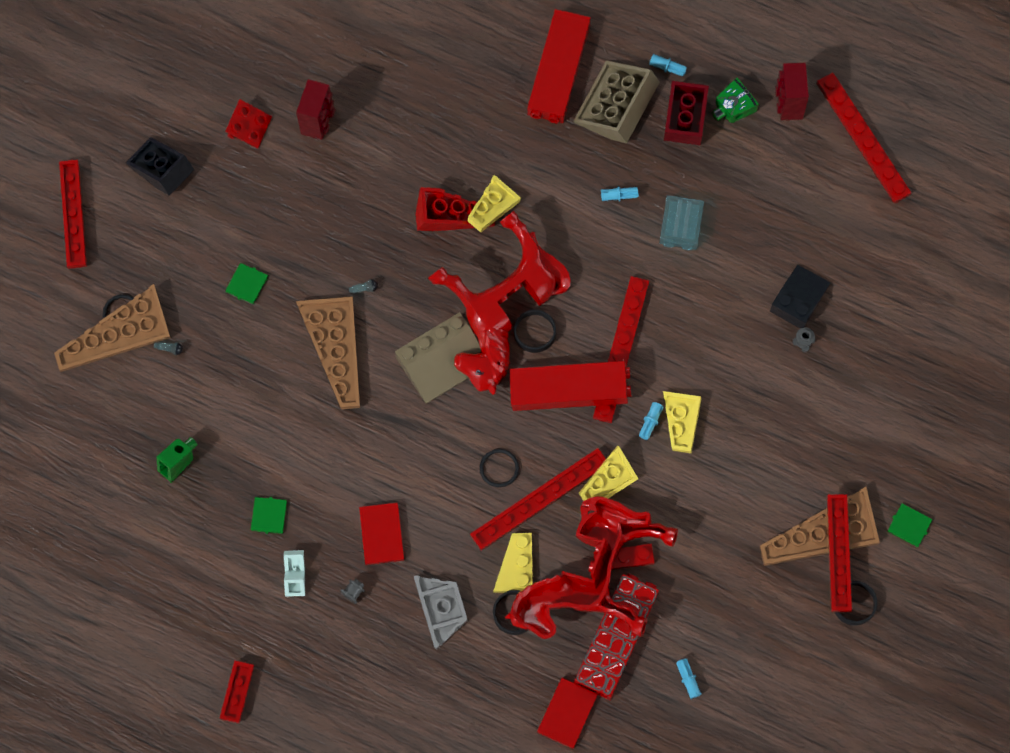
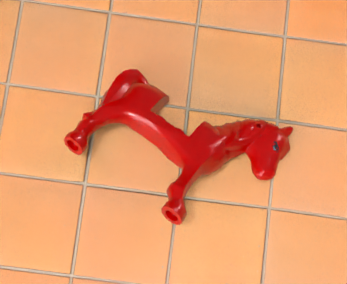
(538, 275)
(608, 531)

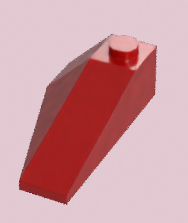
(442, 211)

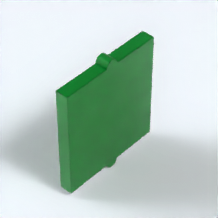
(246, 283)
(268, 515)
(909, 525)

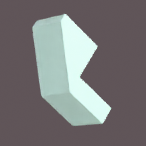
(294, 573)

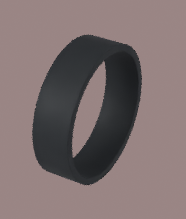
(535, 349)
(872, 593)
(518, 632)

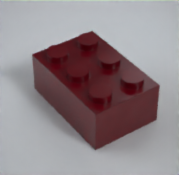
(792, 91)
(315, 109)
(686, 113)

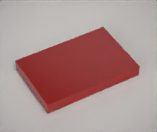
(381, 533)
(567, 713)

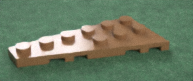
(125, 329)
(333, 335)
(811, 536)

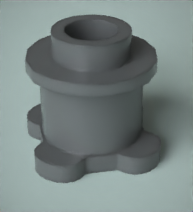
(803, 343)
(353, 590)

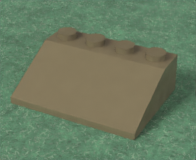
(617, 100)
(431, 357)

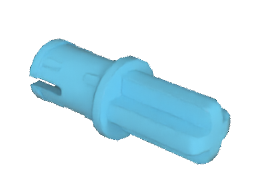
(668, 65)
(619, 193)
(651, 420)
(688, 678)

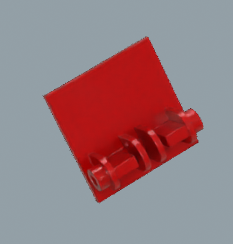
(248, 124)

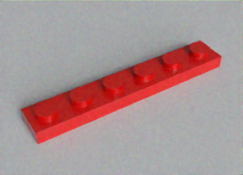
(72, 214)
(839, 553)

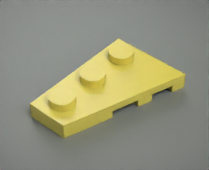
(493, 204)
(682, 418)
(610, 477)
(517, 564)

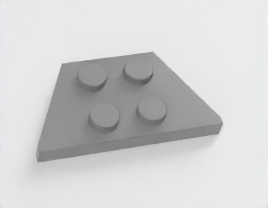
(441, 608)

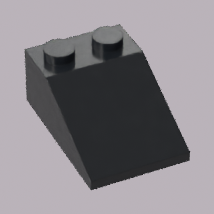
(160, 165)
(799, 296)

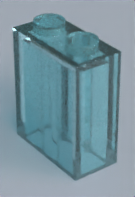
(681, 222)

